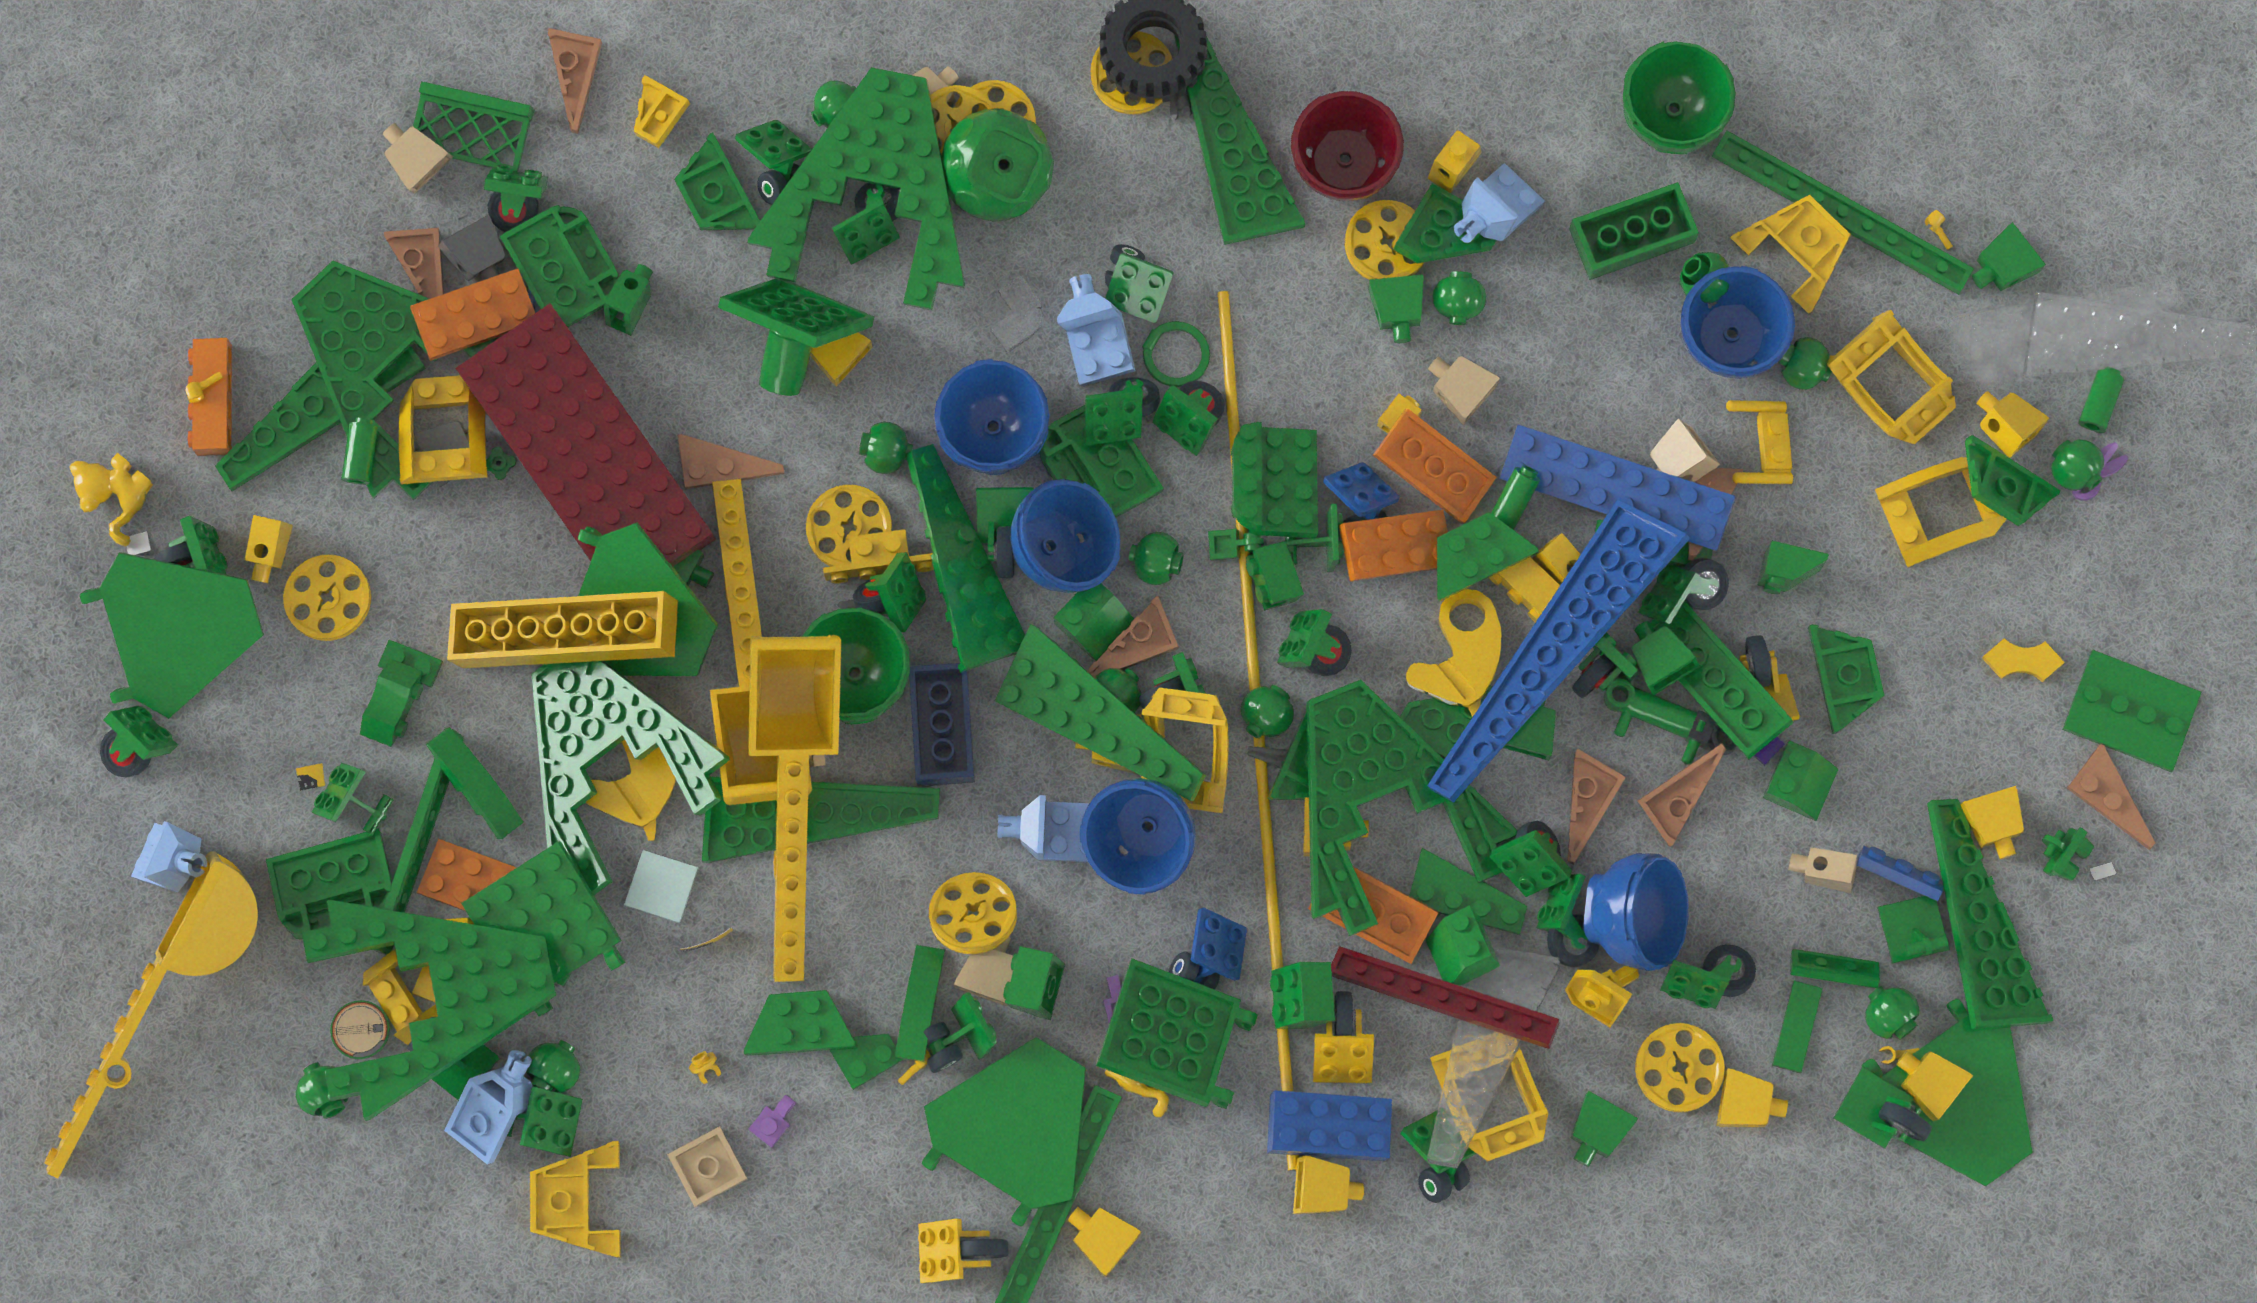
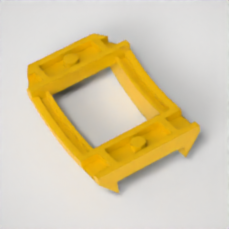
(1867, 348)
(441, 464)
(1906, 523)
(1200, 709)
(394, 994)
(1513, 1134)

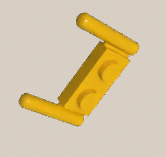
(1773, 442)

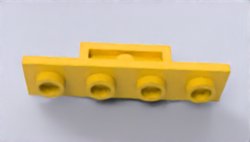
(872, 556)

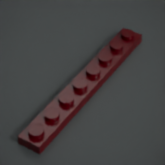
(1444, 997)

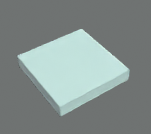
(661, 886)

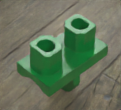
(2061, 850)

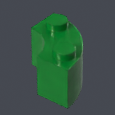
(391, 702)

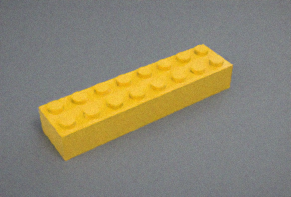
(563, 630)

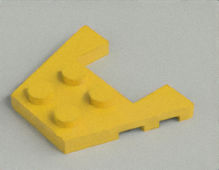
(1808, 236)
(562, 1200)

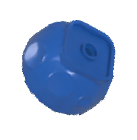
(989, 395)
(1638, 911)

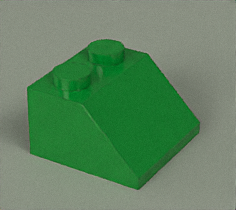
(1788, 566)
(1093, 620)
(1801, 780)
(1462, 947)
(1034, 982)

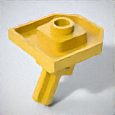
(1601, 993)

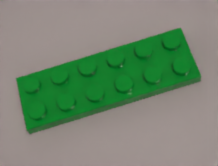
(1726, 687)

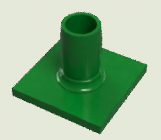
(795, 324)

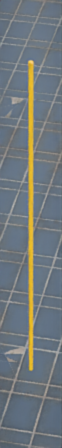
(1254, 682)

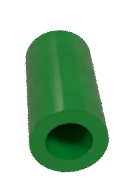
(2101, 400)
(359, 452)
(1516, 495)

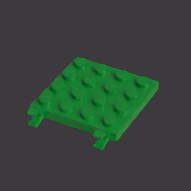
(553, 902)
(1172, 1034)

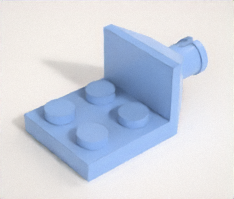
(1497, 206)
(1095, 334)
(1047, 829)
(169, 857)
(490, 1107)

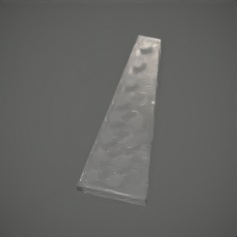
(1483, 1055)

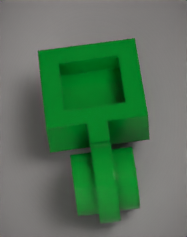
(1226, 543)

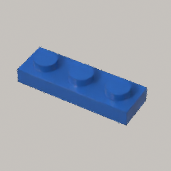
(1900, 872)

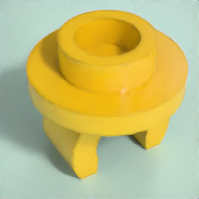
(701, 1063)

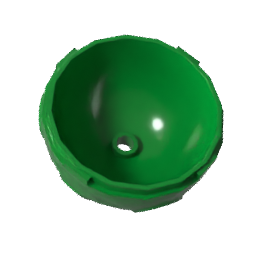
(1681, 78)
(973, 158)
(876, 650)

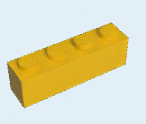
(1528, 585)

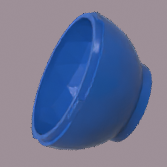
(1753, 309)
(1055, 516)
(1119, 818)

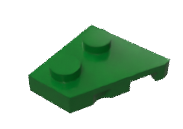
(868, 1060)

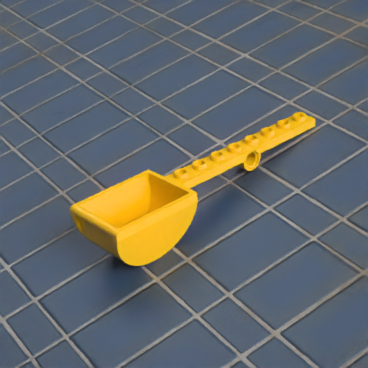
(791, 717)
(743, 776)
(203, 938)

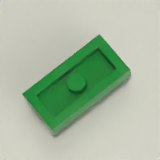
(427, 664)

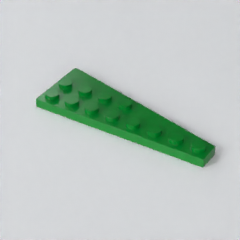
(1241, 175)
(299, 420)
(974, 598)
(1067, 699)
(833, 813)
(1986, 944)

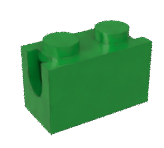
(1274, 575)

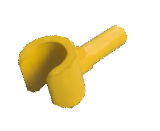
(1935, 219)
(194, 389)
(1896, 1053)
(914, 1069)

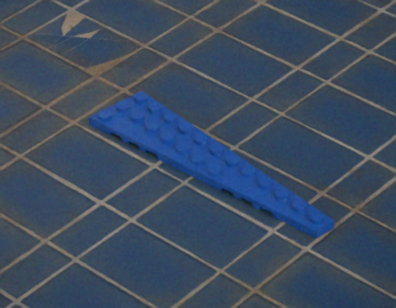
(1599, 588)

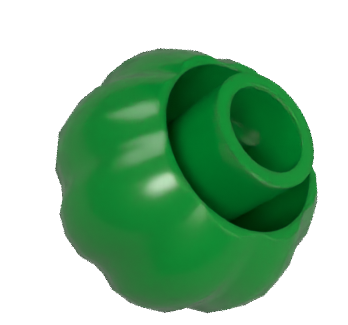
(829, 101)
(1697, 267)
(1459, 297)
(1805, 363)
(884, 447)
(2077, 465)
(1156, 557)
(1123, 685)
(1267, 711)
(1892, 1012)
(554, 1066)
(313, 1093)

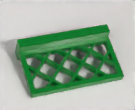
(483, 106)

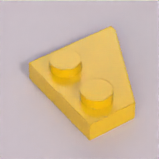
(658, 111)

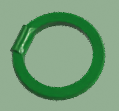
(1152, 340)

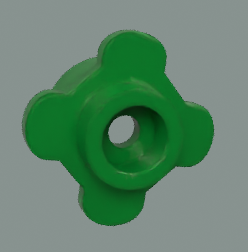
(506, 463)

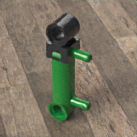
(1693, 726)

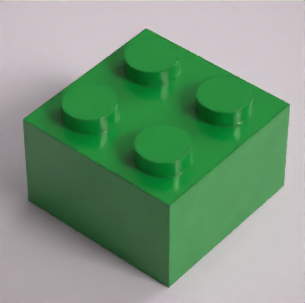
(1302, 995)

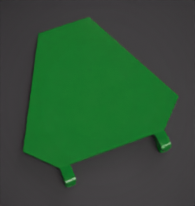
(633, 564)
(174, 627)
(1987, 1121)
(1015, 1126)

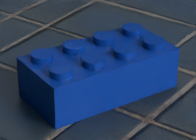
(1329, 1126)

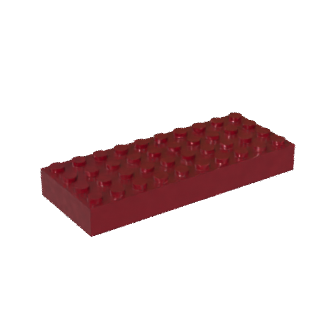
(579, 438)

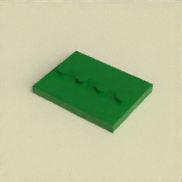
(2131, 710)

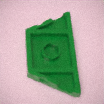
(715, 191)
(2005, 483)
(1477, 553)
(1846, 674)
(1293, 775)
(799, 1024)

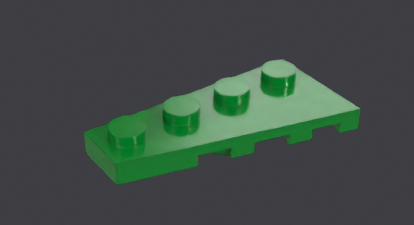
(1452, 889)

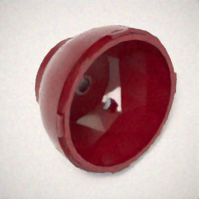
(1348, 126)

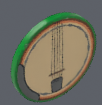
(360, 1029)

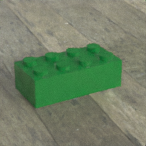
(1633, 231)

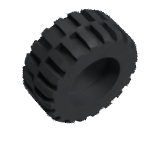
(1159, 80)

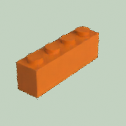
(213, 414)

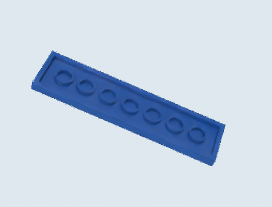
(1600, 479)

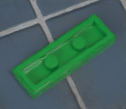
(1834, 968)
(1797, 1027)

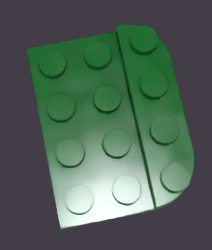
(562, 262)
(1111, 467)
(1275, 481)
(338, 870)

